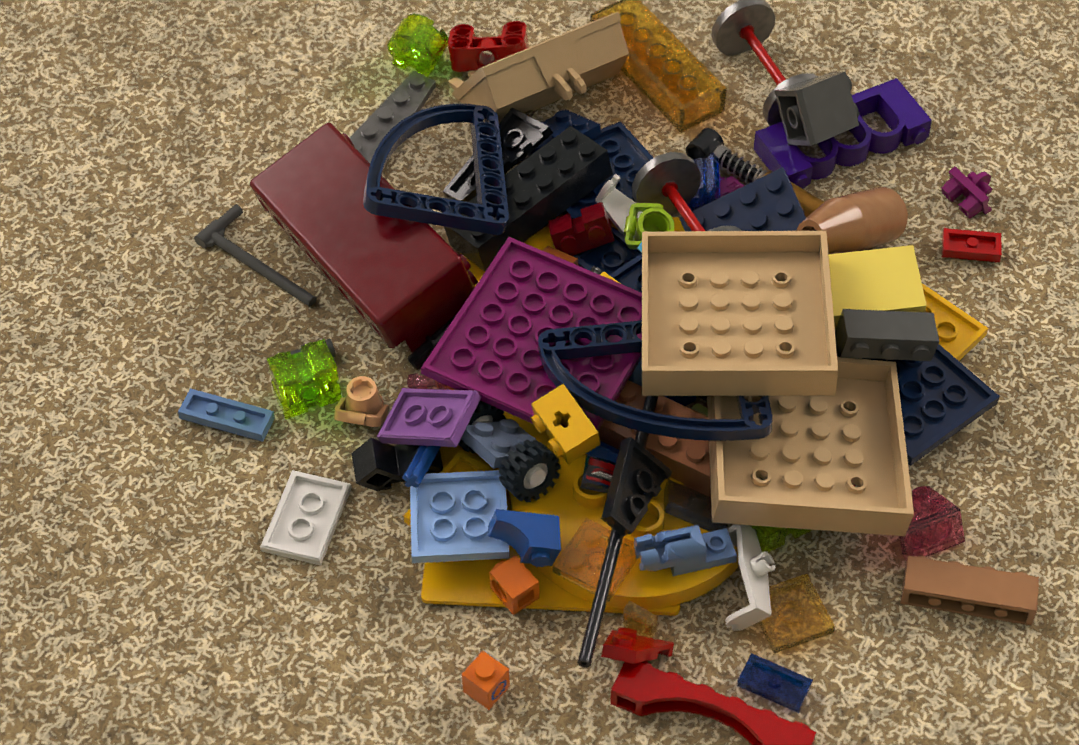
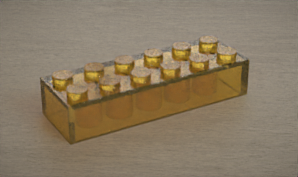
(665, 68)

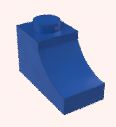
(530, 534)

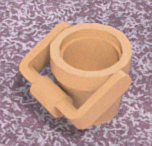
(362, 404)

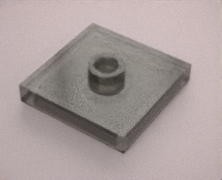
(690, 506)

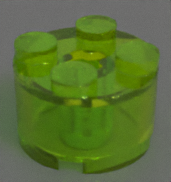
(417, 44)

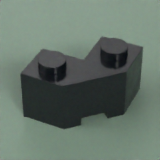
(382, 464)

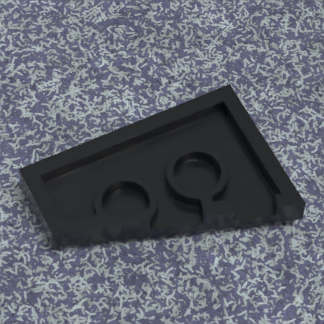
(632, 486)

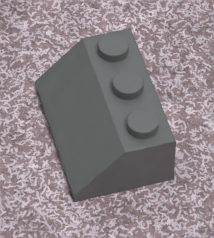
(886, 335)

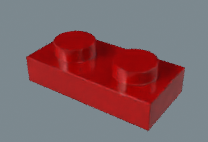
(971, 245)

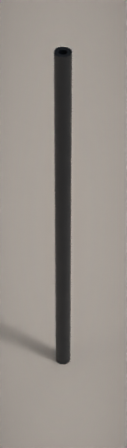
(607, 570)

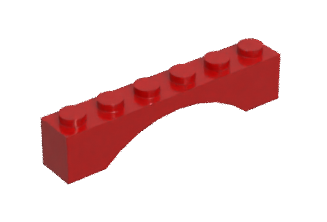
(650, 691)

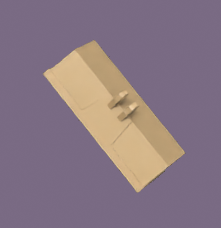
(548, 69)

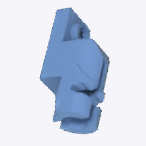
(684, 550)

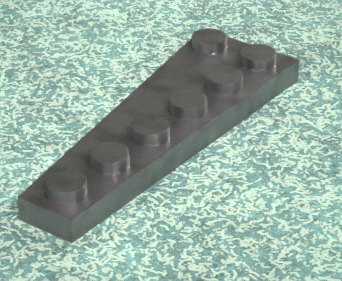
(403, 102)

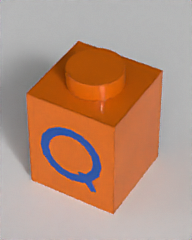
(485, 680)

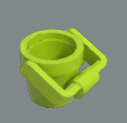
(650, 220)

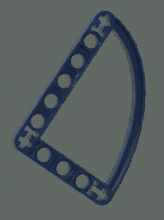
(389, 201)
(631, 417)

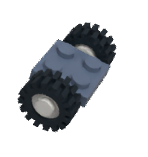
(501, 442)

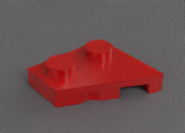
(632, 648)

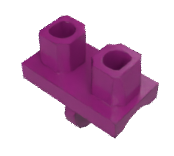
(973, 187)

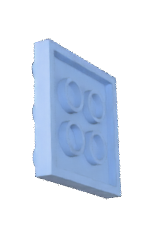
(453, 517)

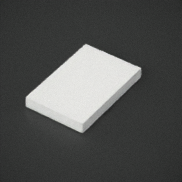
(306, 517)

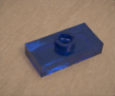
(774, 683)

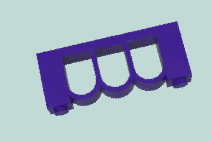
(892, 103)

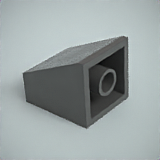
(817, 108)

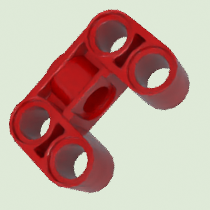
(467, 49)

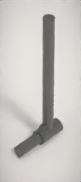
(214, 235)

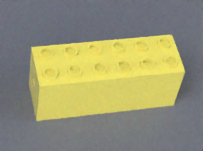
(876, 281)

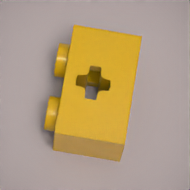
(558, 408)

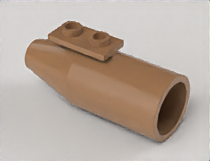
(859, 220)

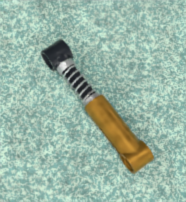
(710, 141)

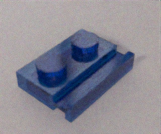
(710, 182)

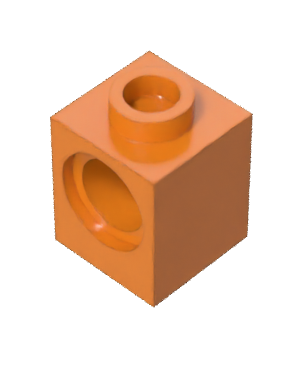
(514, 584)

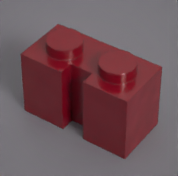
(583, 232)

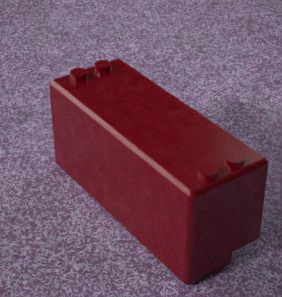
(386, 267)

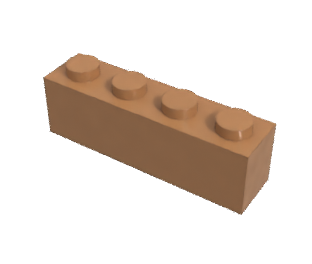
(970, 590)

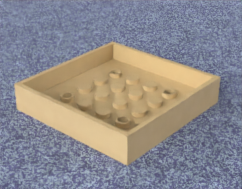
(737, 314)
(817, 457)

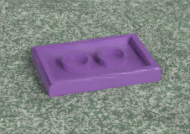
(429, 417)

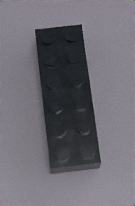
(539, 192)

